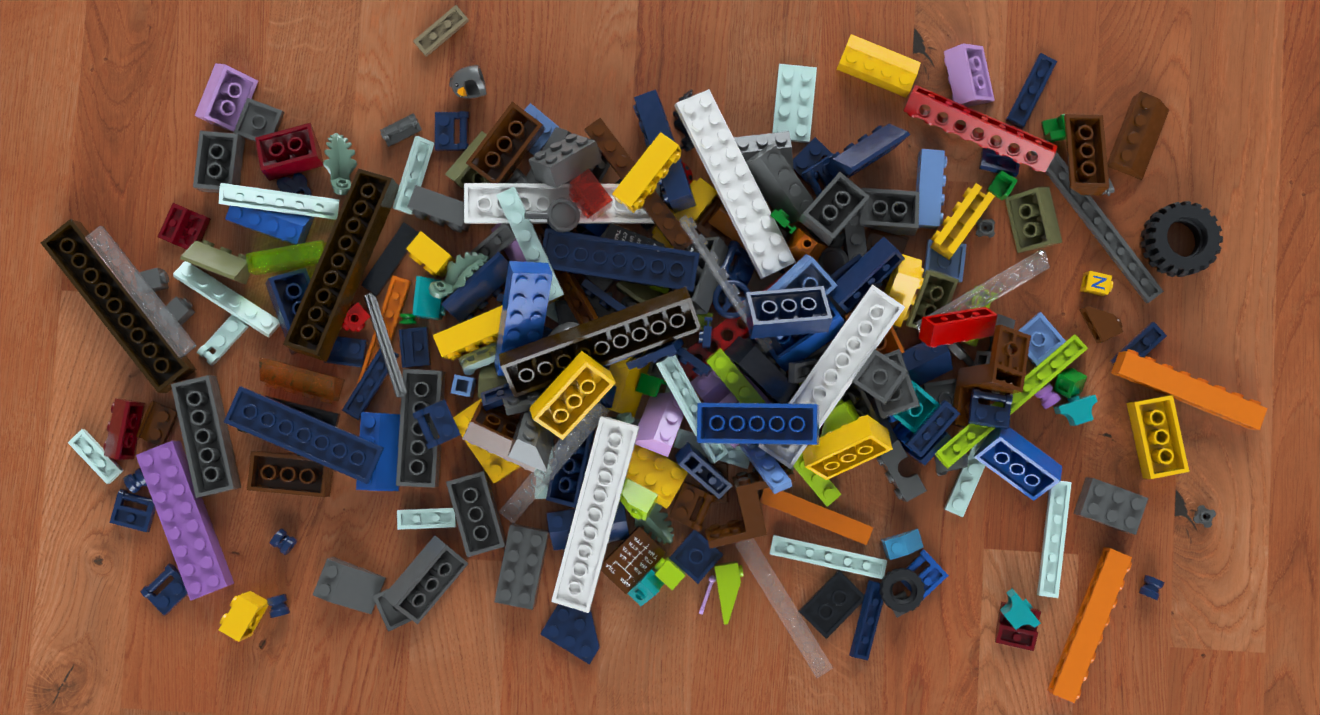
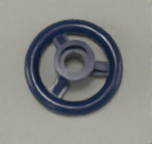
(723, 311)

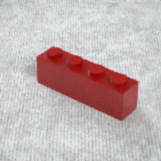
(957, 326)

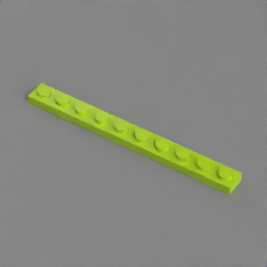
(1033, 383)
(746, 393)

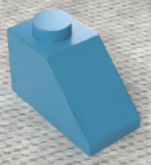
(902, 544)

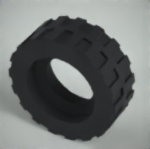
(916, 594)

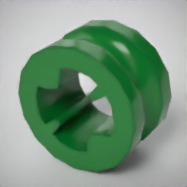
(407, 319)

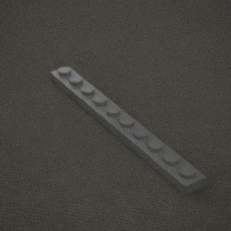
(1104, 232)

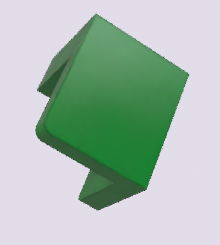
(1054, 129)
(1002, 185)
(1070, 383)
(649, 385)

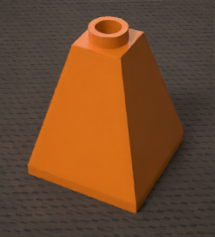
(803, 243)

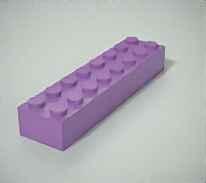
(184, 520)

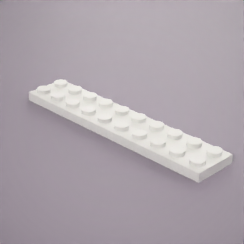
(734, 184)
(483, 206)
(841, 362)
(595, 513)

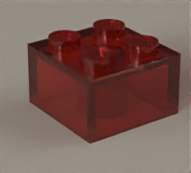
(590, 195)

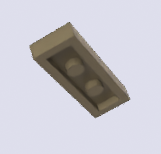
(441, 30)

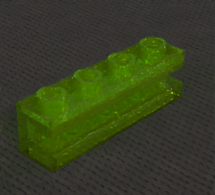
(285, 257)

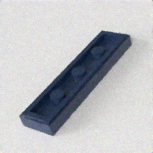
(1031, 91)
(367, 386)
(867, 622)

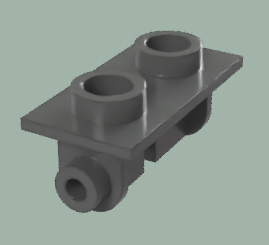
(401, 130)

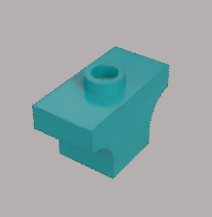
(1077, 409)
(646, 588)
(1018, 611)

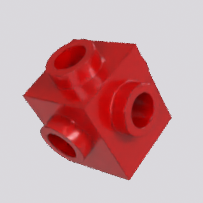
(360, 318)

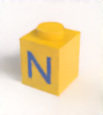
(1096, 283)

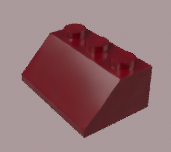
(288, 152)
(123, 428)

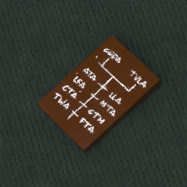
(632, 560)

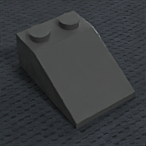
(891, 211)
(348, 585)

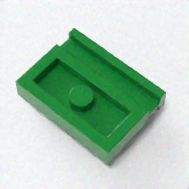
(782, 218)

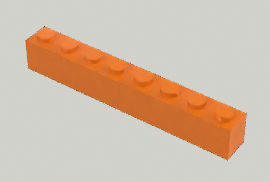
(1189, 390)
(1089, 624)

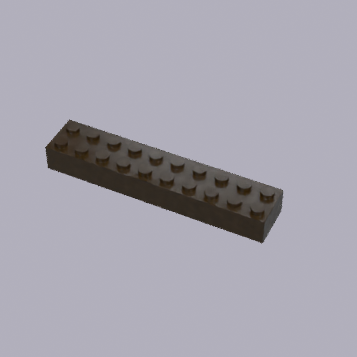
(341, 265)
(116, 307)
(602, 339)

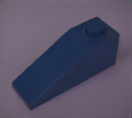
(702, 470)

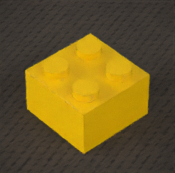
(426, 251)
(243, 616)

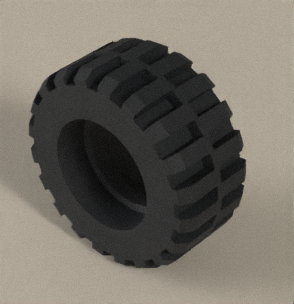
(1204, 231)

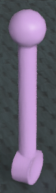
(712, 579)

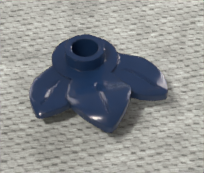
(294, 185)

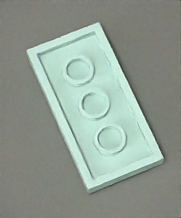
(794, 101)

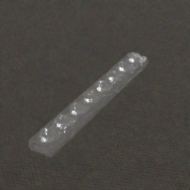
(720, 274)
(997, 285)
(140, 291)
(558, 457)
(784, 607)

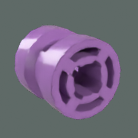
(1047, 397)

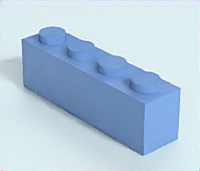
(930, 184)

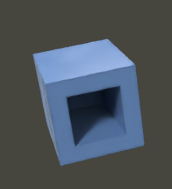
(463, 386)

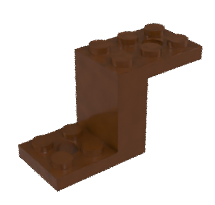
(1000, 376)
(752, 520)

